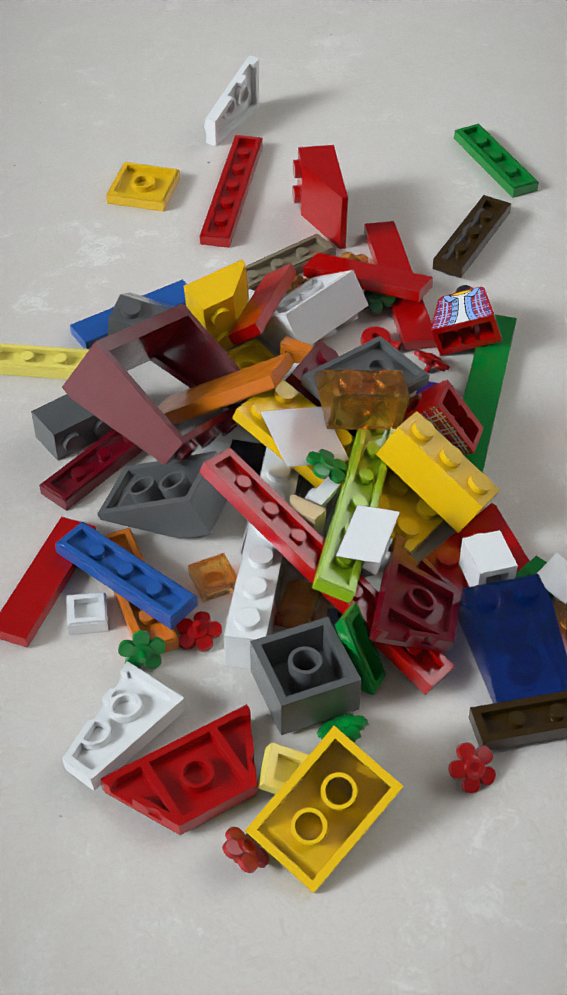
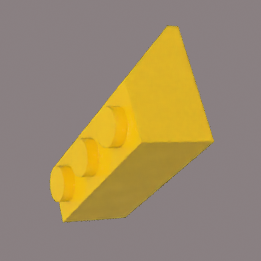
(437, 471)

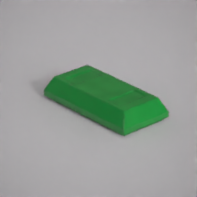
(361, 650)

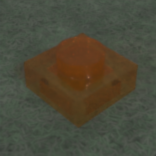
(213, 577)

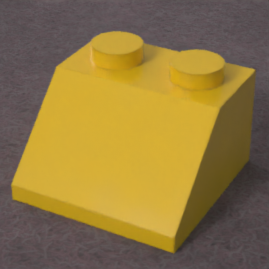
(219, 300)

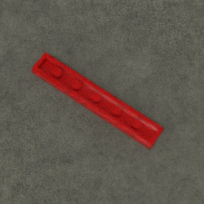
(231, 191)
(409, 316)

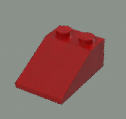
(321, 191)

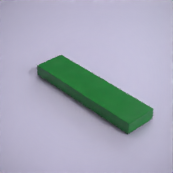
(496, 160)

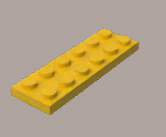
(416, 518)

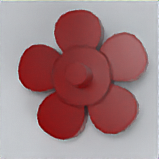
(431, 360)
(198, 632)
(472, 767)
(244, 850)

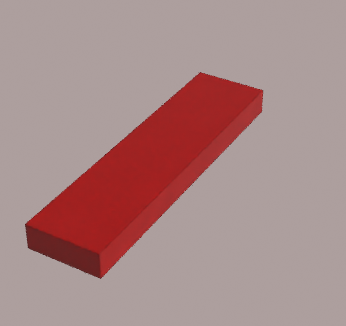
(372, 277)
(262, 305)
(37, 589)

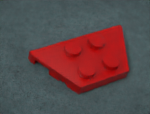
(447, 555)
(192, 775)

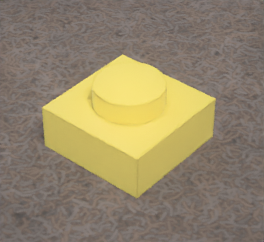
(278, 766)

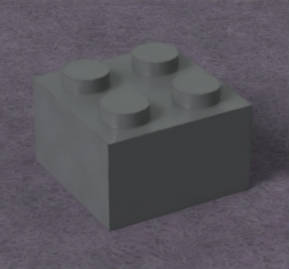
(305, 675)

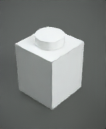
(486, 559)

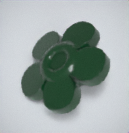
(377, 301)

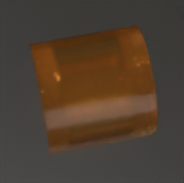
(298, 604)

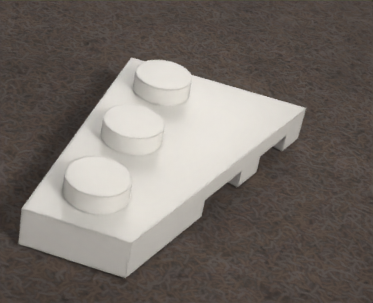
(235, 103)
(125, 724)

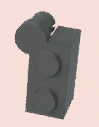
(66, 426)

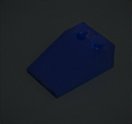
(514, 638)

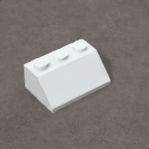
(316, 309)

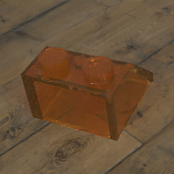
(362, 398)

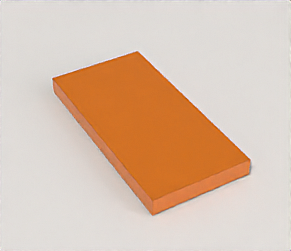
(226, 389)

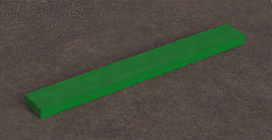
(486, 383)

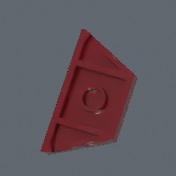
(415, 603)

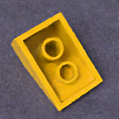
(324, 809)

